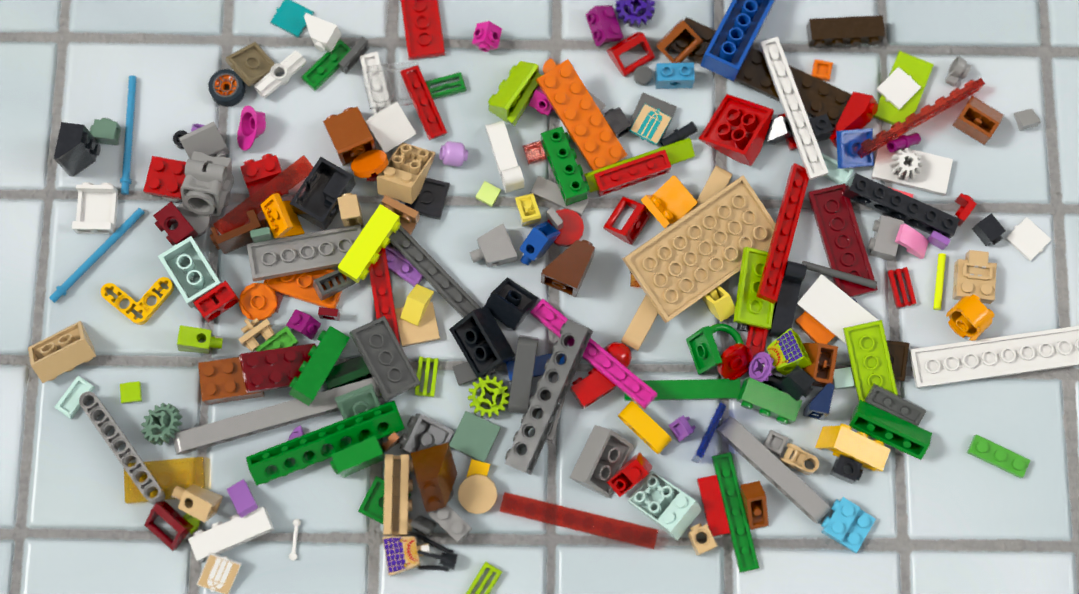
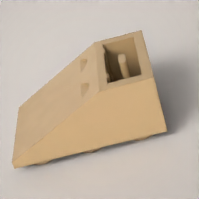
(405, 173)

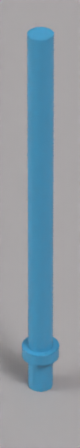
(125, 180)
(61, 290)

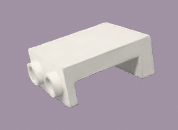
(96, 209)

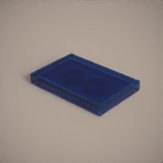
(709, 432)

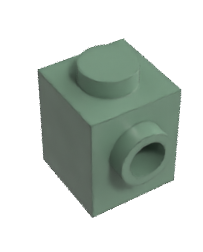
(106, 131)

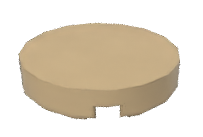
(477, 494)

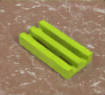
(428, 360)
(492, 569)

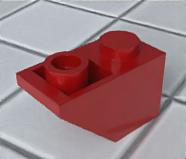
(630, 474)

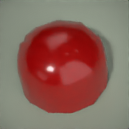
(619, 352)

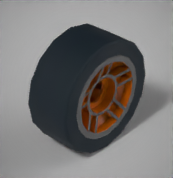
(218, 83)

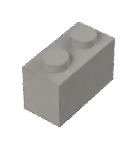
(883, 243)
(451, 523)

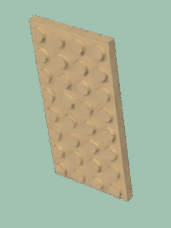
(701, 248)

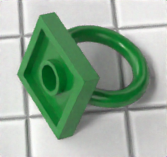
(704, 349)

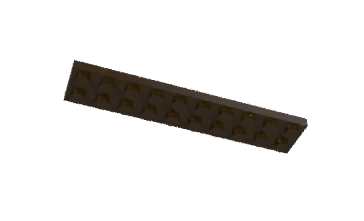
(816, 95)

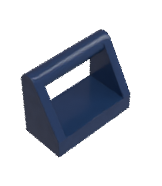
(820, 404)

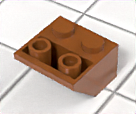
(978, 120)
(823, 362)

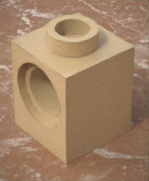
(698, 547)

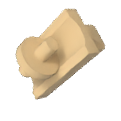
(249, 338)

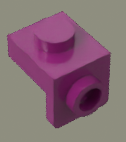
(303, 324)

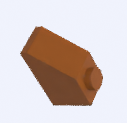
(755, 504)

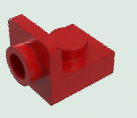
(966, 206)

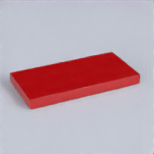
(422, 28)

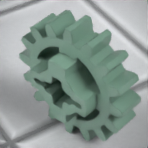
(161, 424)

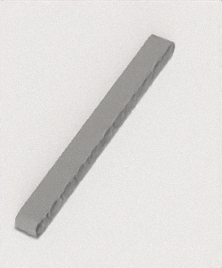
(263, 419)

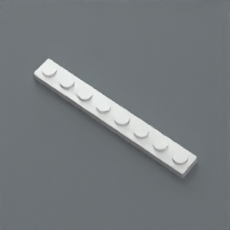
(793, 108)

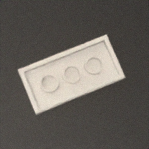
(931, 179)
(833, 307)

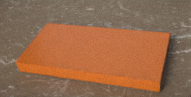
(301, 287)

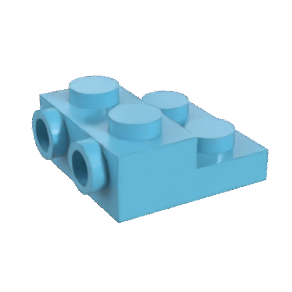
(847, 524)

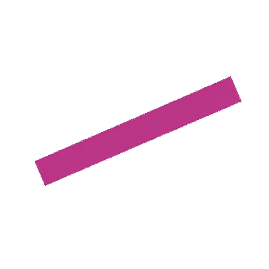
(598, 357)

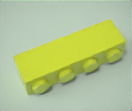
(369, 243)

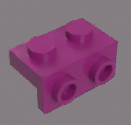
(604, 25)

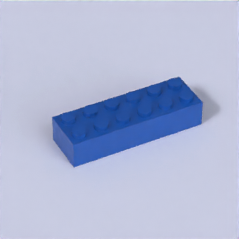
(735, 36)

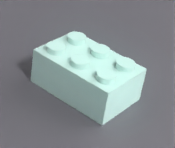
(189, 270)

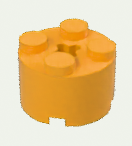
(970, 317)

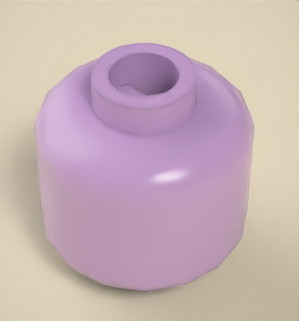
(453, 153)

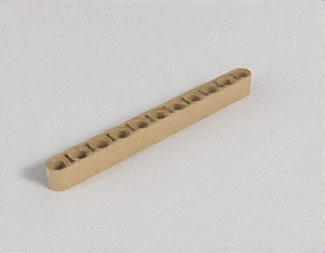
(646, 312)

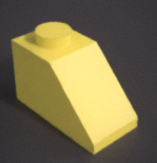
(719, 303)

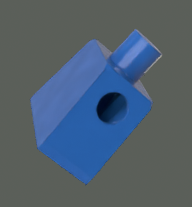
(538, 242)

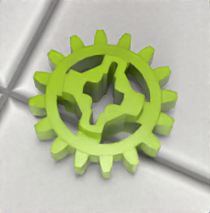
(480, 400)

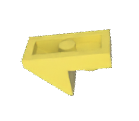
(528, 209)

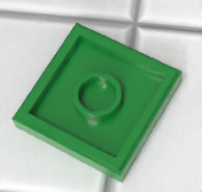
(374, 501)

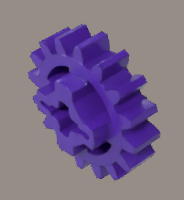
(644, 8)

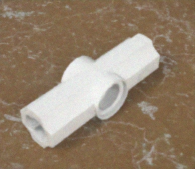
(271, 82)

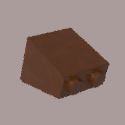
(569, 268)
(434, 475)

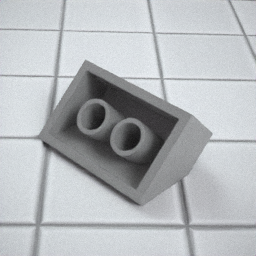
(601, 459)

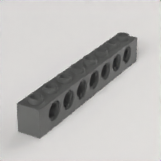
(551, 407)

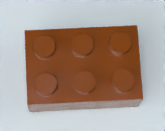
(223, 382)

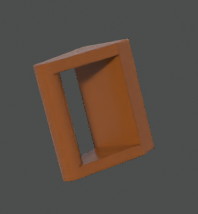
(671, 35)

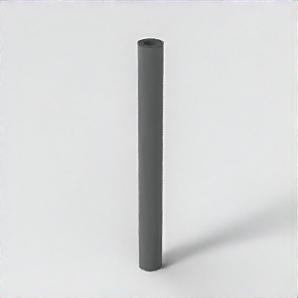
(841, 275)

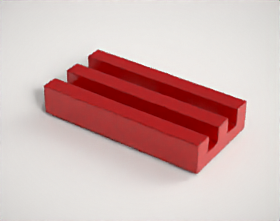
(891, 273)

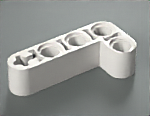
(504, 156)

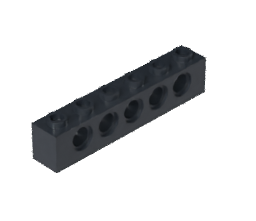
(900, 206)

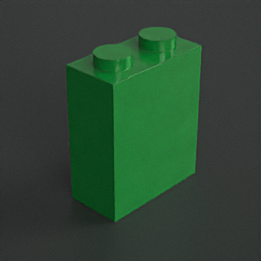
(357, 457)

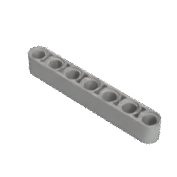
(115, 441)
(773, 469)

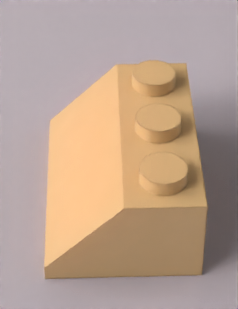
(61, 352)

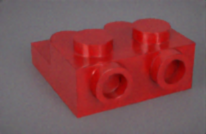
(260, 172)

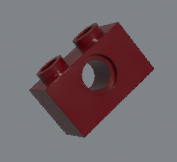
(169, 215)

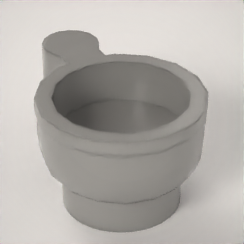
(957, 69)

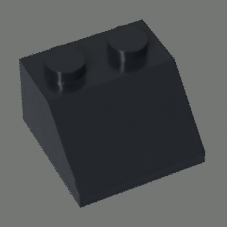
(510, 303)

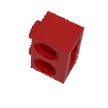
(216, 301)

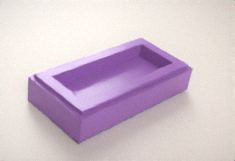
(242, 498)

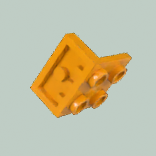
(670, 202)
(281, 217)

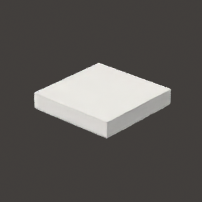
(390, 127)

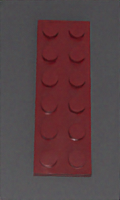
(841, 237)

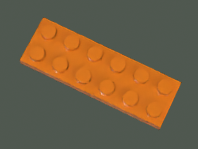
(581, 116)

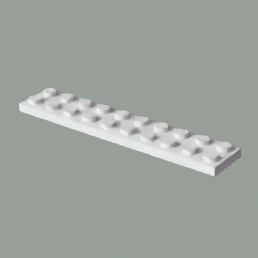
(995, 357)

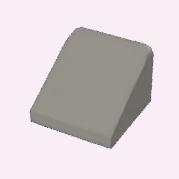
(1026, 119)

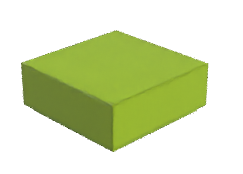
(130, 392)

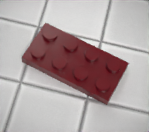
(273, 367)

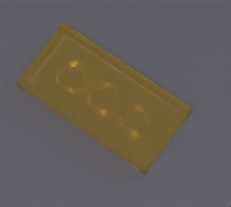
(168, 474)

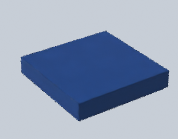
(849, 144)

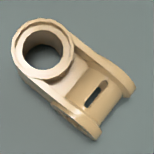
(798, 458)

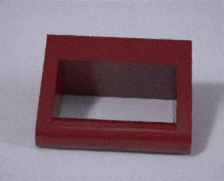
(173, 518)

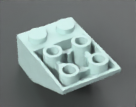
(665, 505)

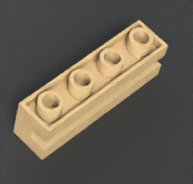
(397, 495)

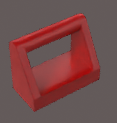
(627, 44)
(633, 225)

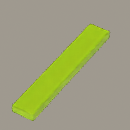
(676, 153)

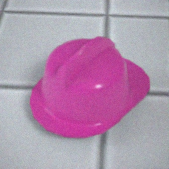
(251, 126)

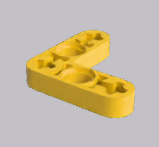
(141, 305)

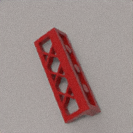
(632, 172)

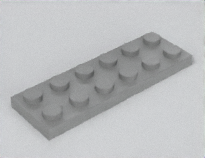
(300, 252)

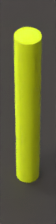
(939, 281)

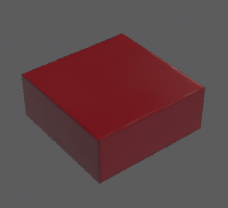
(329, 313)

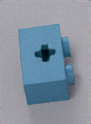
(674, 75)

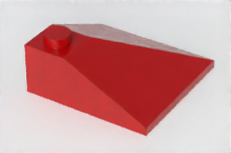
(738, 129)

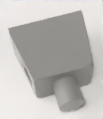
(494, 248)

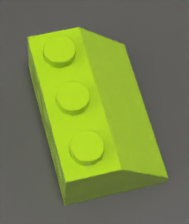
(512, 89)

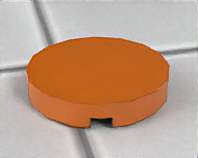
(369, 162)
(258, 301)

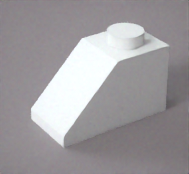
(323, 33)

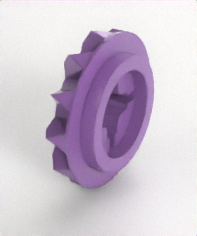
(756, 366)

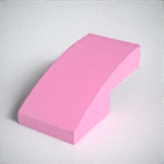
(912, 240)

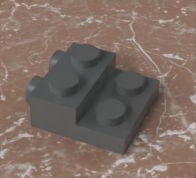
(423, 434)

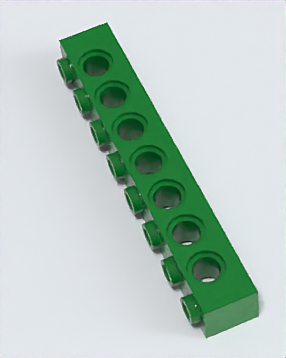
(314, 442)

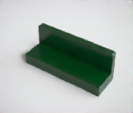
(348, 373)

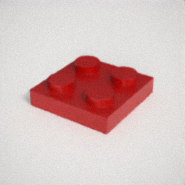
(165, 177)

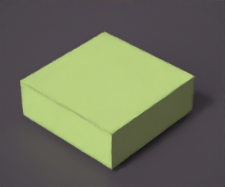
(488, 193)

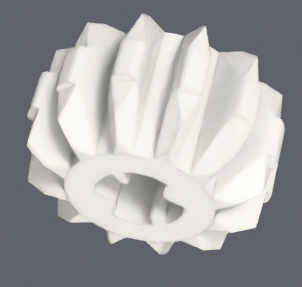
(907, 157)

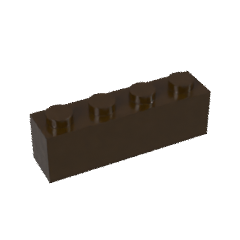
(845, 31)

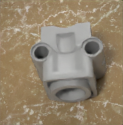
(207, 184)

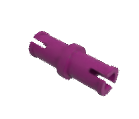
(903, 142)

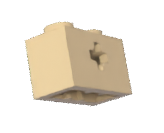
(350, 210)

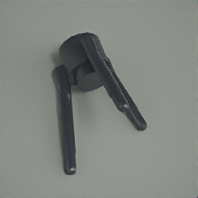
(447, 559)

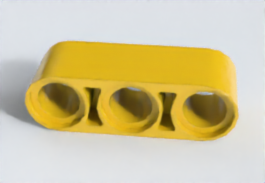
(645, 427)

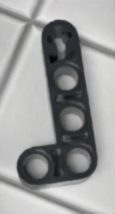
(787, 298)

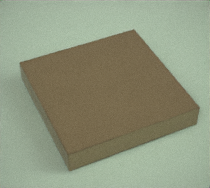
(250, 63)

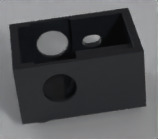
(322, 189)

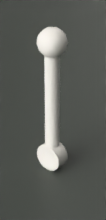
(293, 556)

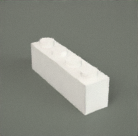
(230, 534)

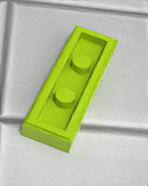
(524, 101)

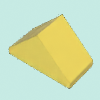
(416, 304)

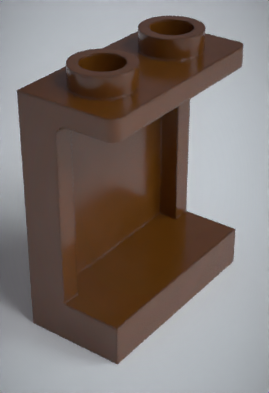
(238, 237)

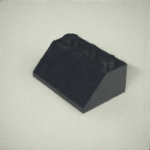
(75, 148)
(482, 341)

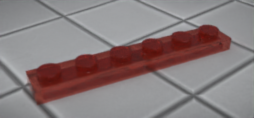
(280, 184)

